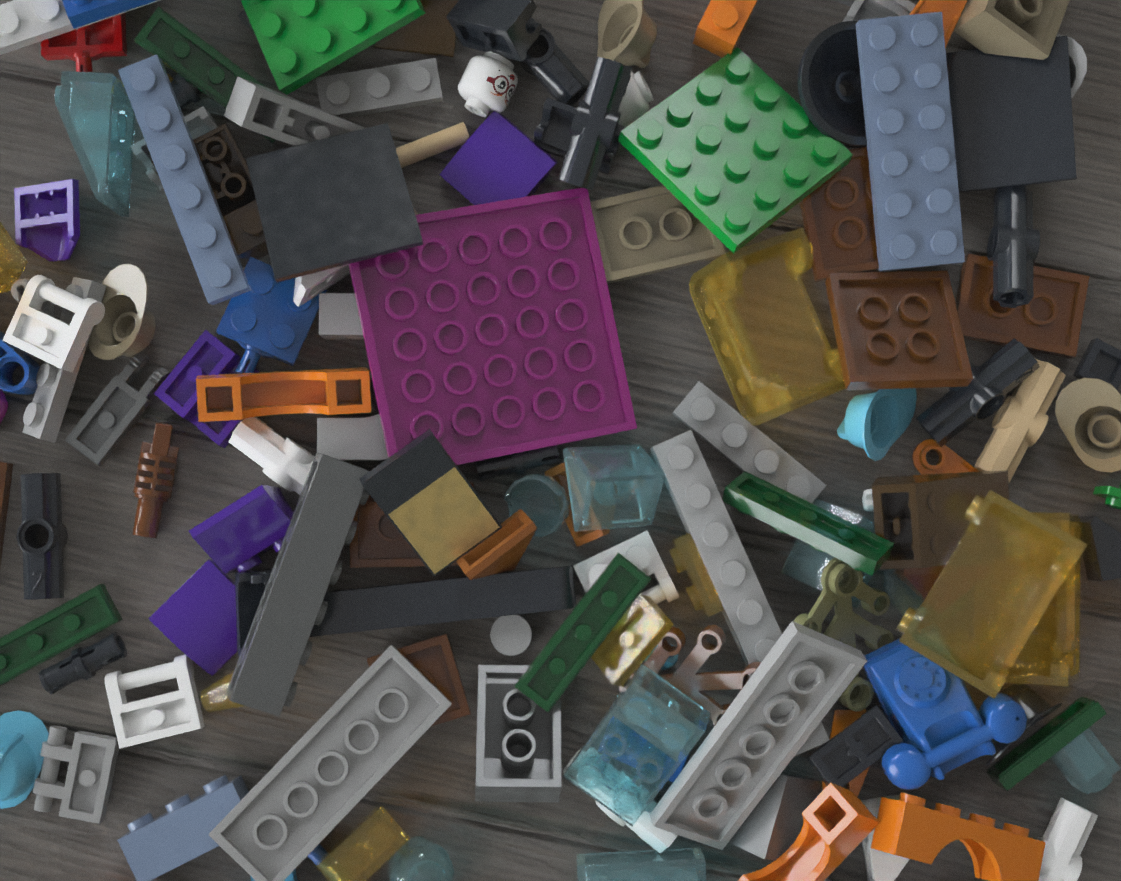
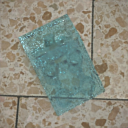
(638, 745)

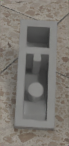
(282, 116)

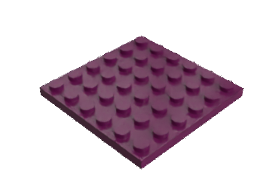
(495, 330)

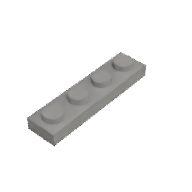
(46, 411)
(744, 443)

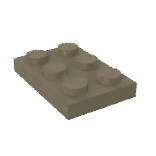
(650, 234)

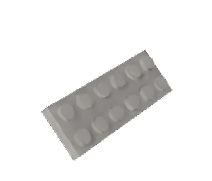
(757, 736)
(330, 768)

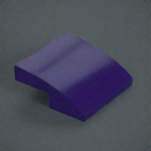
(498, 163)
(179, 389)
(202, 618)

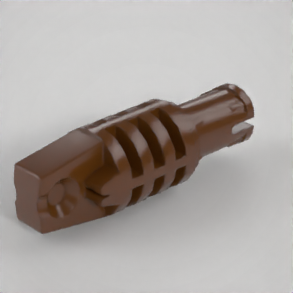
(154, 480)

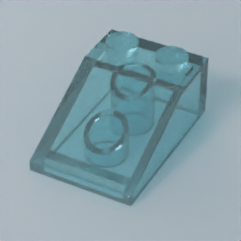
(101, 131)

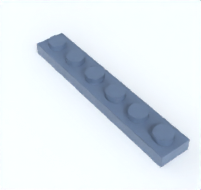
(184, 180)

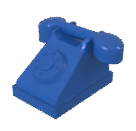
(934, 716)

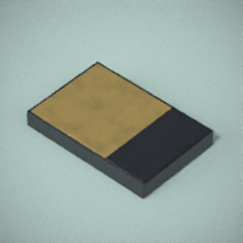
(431, 502)

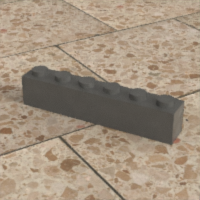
(298, 586)

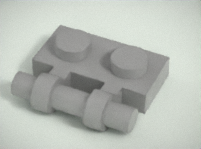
(88, 775)

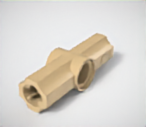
(1020, 420)

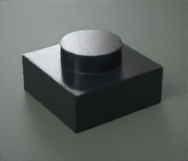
(1100, 362)

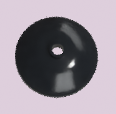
(825, 65)

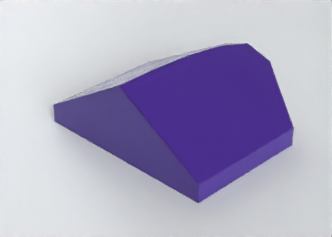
(48, 218)

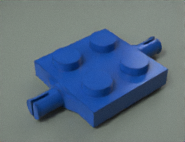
(267, 318)

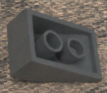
(515, 741)

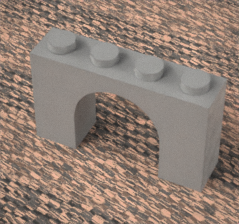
(347, 437)

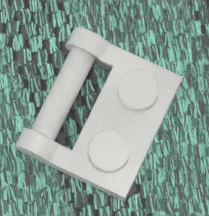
(46, 335)
(640, 552)
(156, 715)

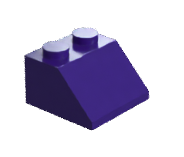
(245, 529)

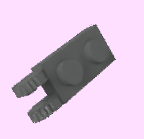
(115, 411)

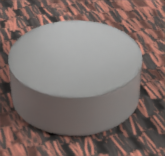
(511, 634)

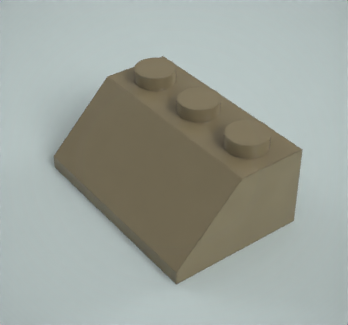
(1012, 26)

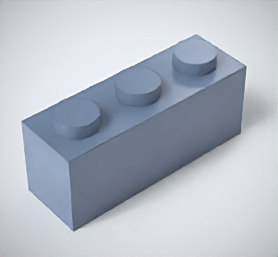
(181, 833)

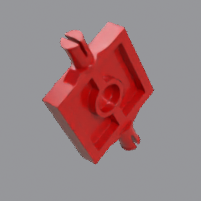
(88, 43)

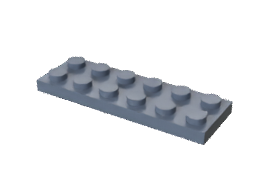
(910, 141)

